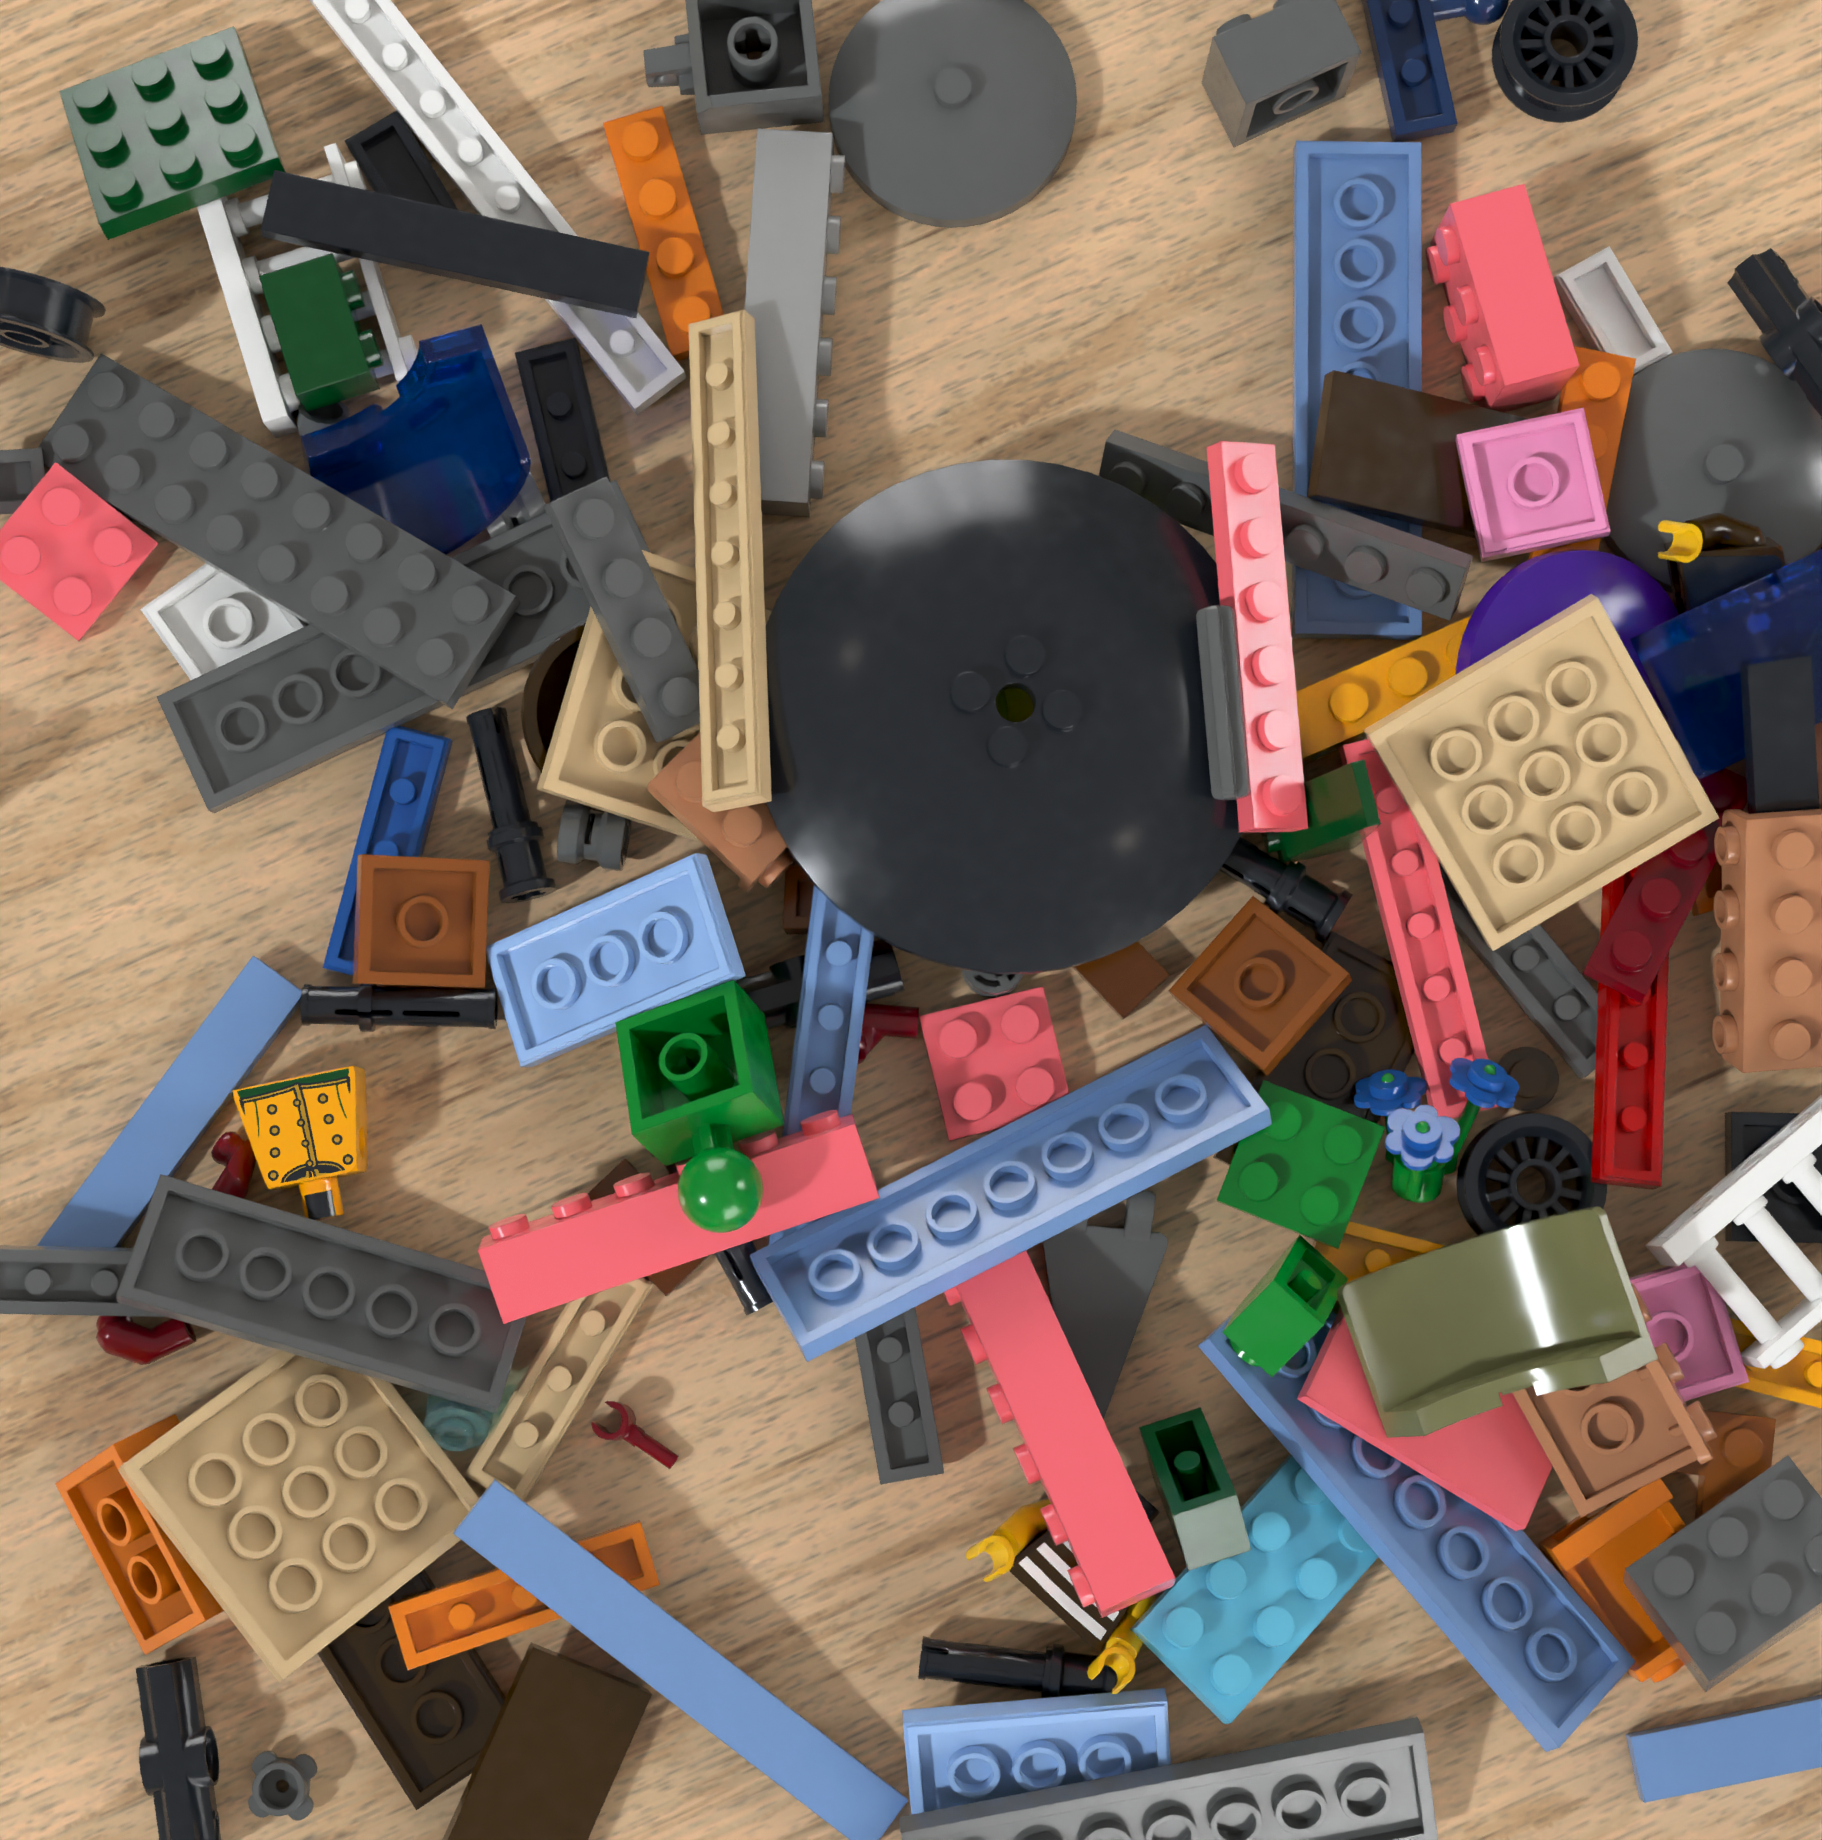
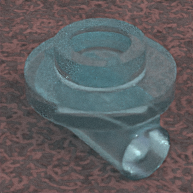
(456, 1424)

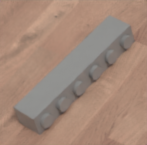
(788, 299)

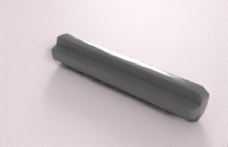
(1223, 702)

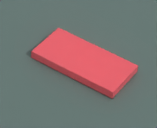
(1481, 1459)

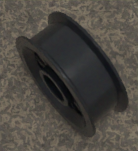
(1564, 102)
(45, 317)
(1488, 1145)

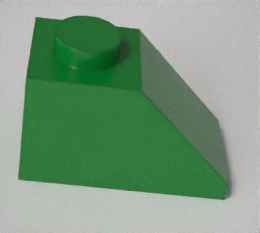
(1285, 1307)

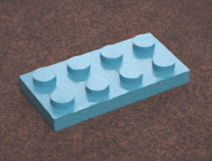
(1245, 1615)

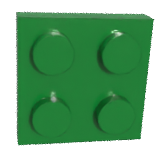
(1303, 1166)

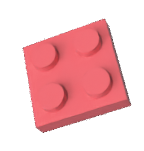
(70, 551)
(993, 1061)

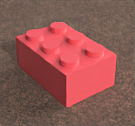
(1501, 301)

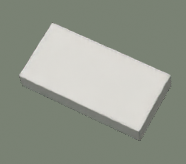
(1611, 310)

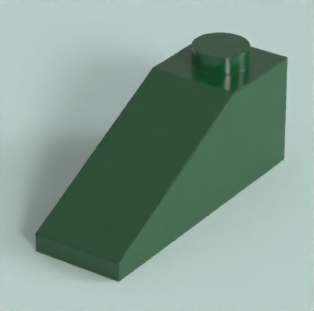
(1338, 816)

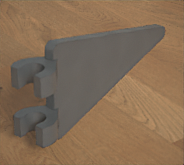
(1101, 1288)

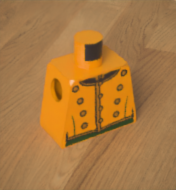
(309, 1134)

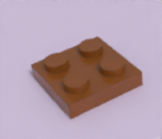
(421, 921)
(1260, 985)

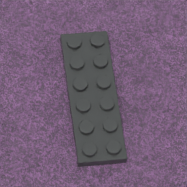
(321, 1293)

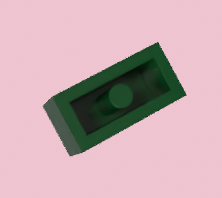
(320, 331)
(1195, 1489)

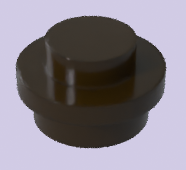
(1535, 1075)

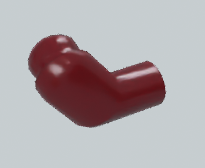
(888, 1021)
(238, 1162)
(140, 1344)

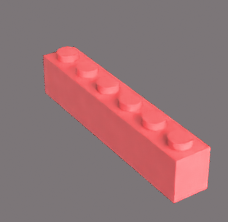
(645, 1231)
(1061, 1437)

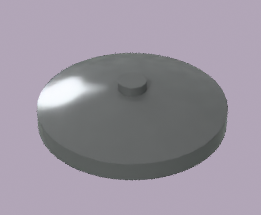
(952, 107)
(1715, 438)

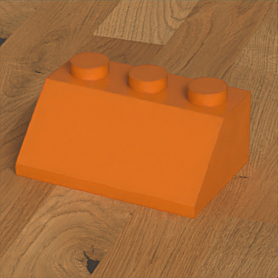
(135, 1555)

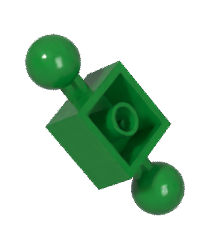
(696, 1085)

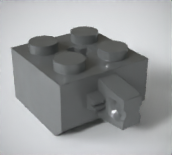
(729, 87)

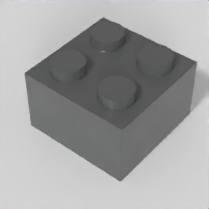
(1279, 66)

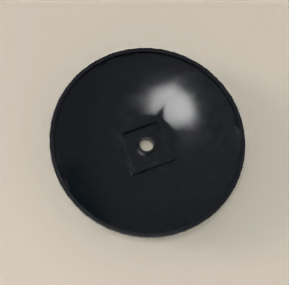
(908, 784)

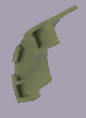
(1495, 1316)

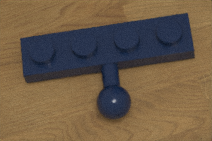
(1412, 60)

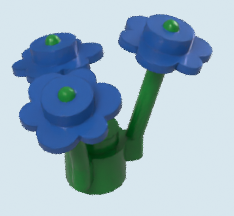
(1421, 1141)

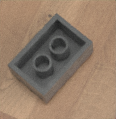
(1736, 1574)

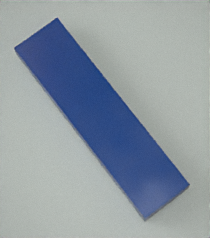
(393, 820)

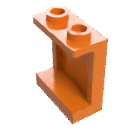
(1593, 1559)

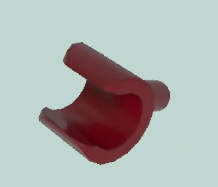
(635, 1435)

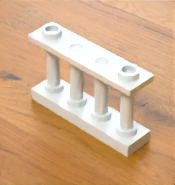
(223, 225)
(1742, 1200)

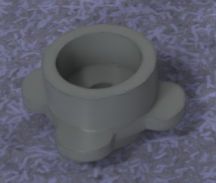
(268, 1799)

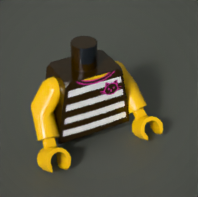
(1030, 1554)

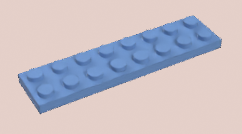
(1358, 316)
(1009, 1191)
(1461, 1565)

